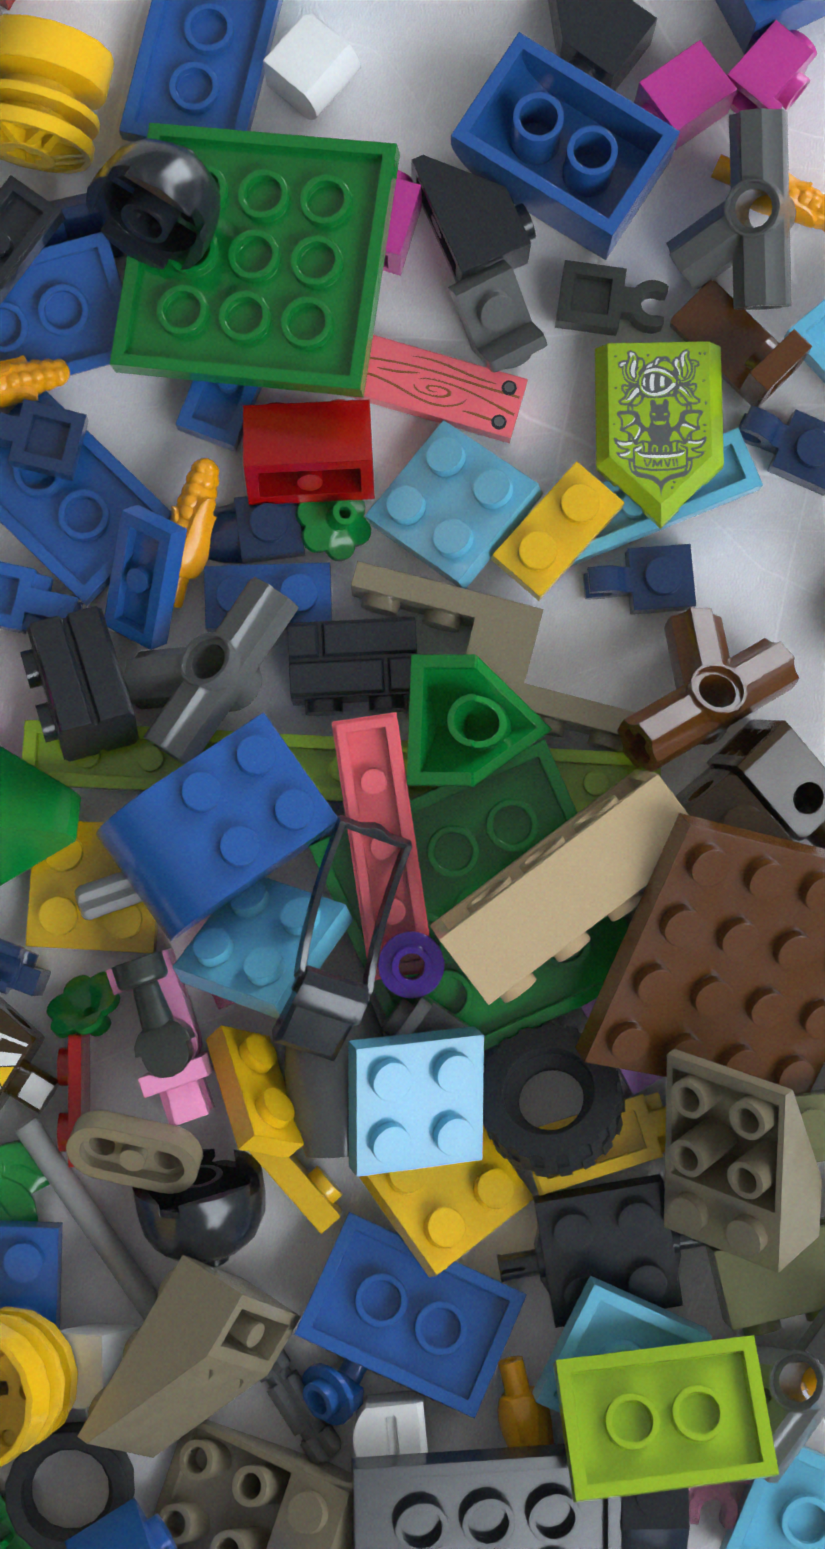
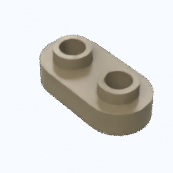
(134, 1151)

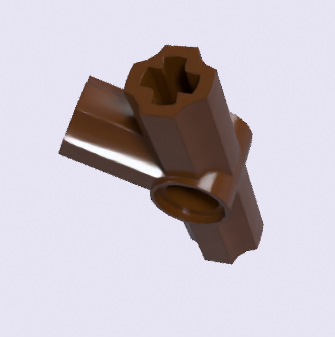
(704, 677)

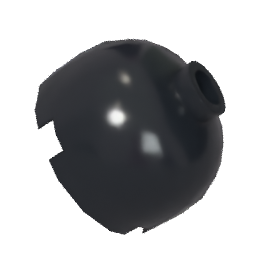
(156, 202)
(211, 1216)

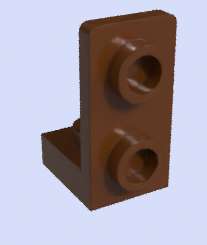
(749, 354)

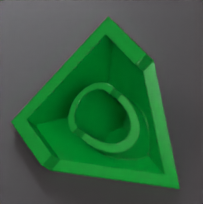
(463, 721)
(35, 815)

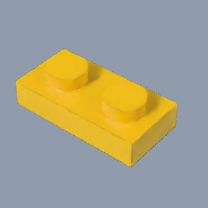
(557, 531)
(254, 1092)
(310, 1191)

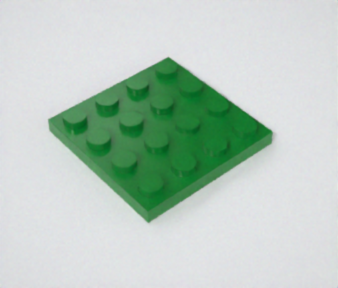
(288, 275)
(461, 844)

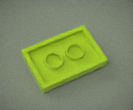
(664, 1418)

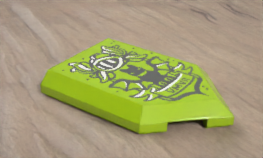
(659, 421)

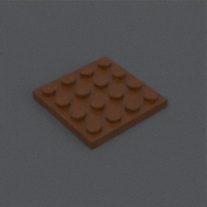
(720, 960)

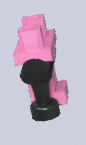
(169, 1036)

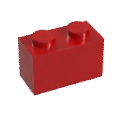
(308, 452)

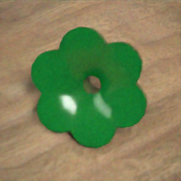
(329, 532)
(83, 1006)

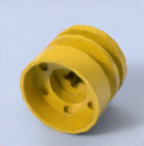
(49, 92)
(39, 1380)

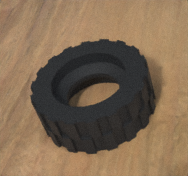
(559, 1149)

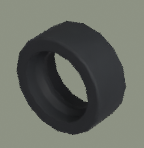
(18, 1487)

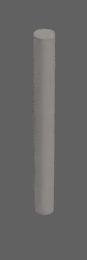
(88, 1216)

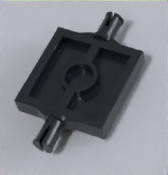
(607, 1234)

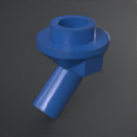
(333, 1393)

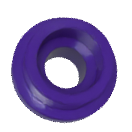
(404, 944)

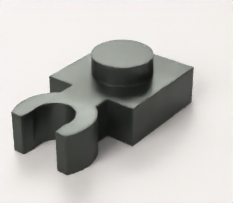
(596, 299)

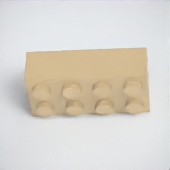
(561, 888)

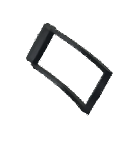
(321, 1002)

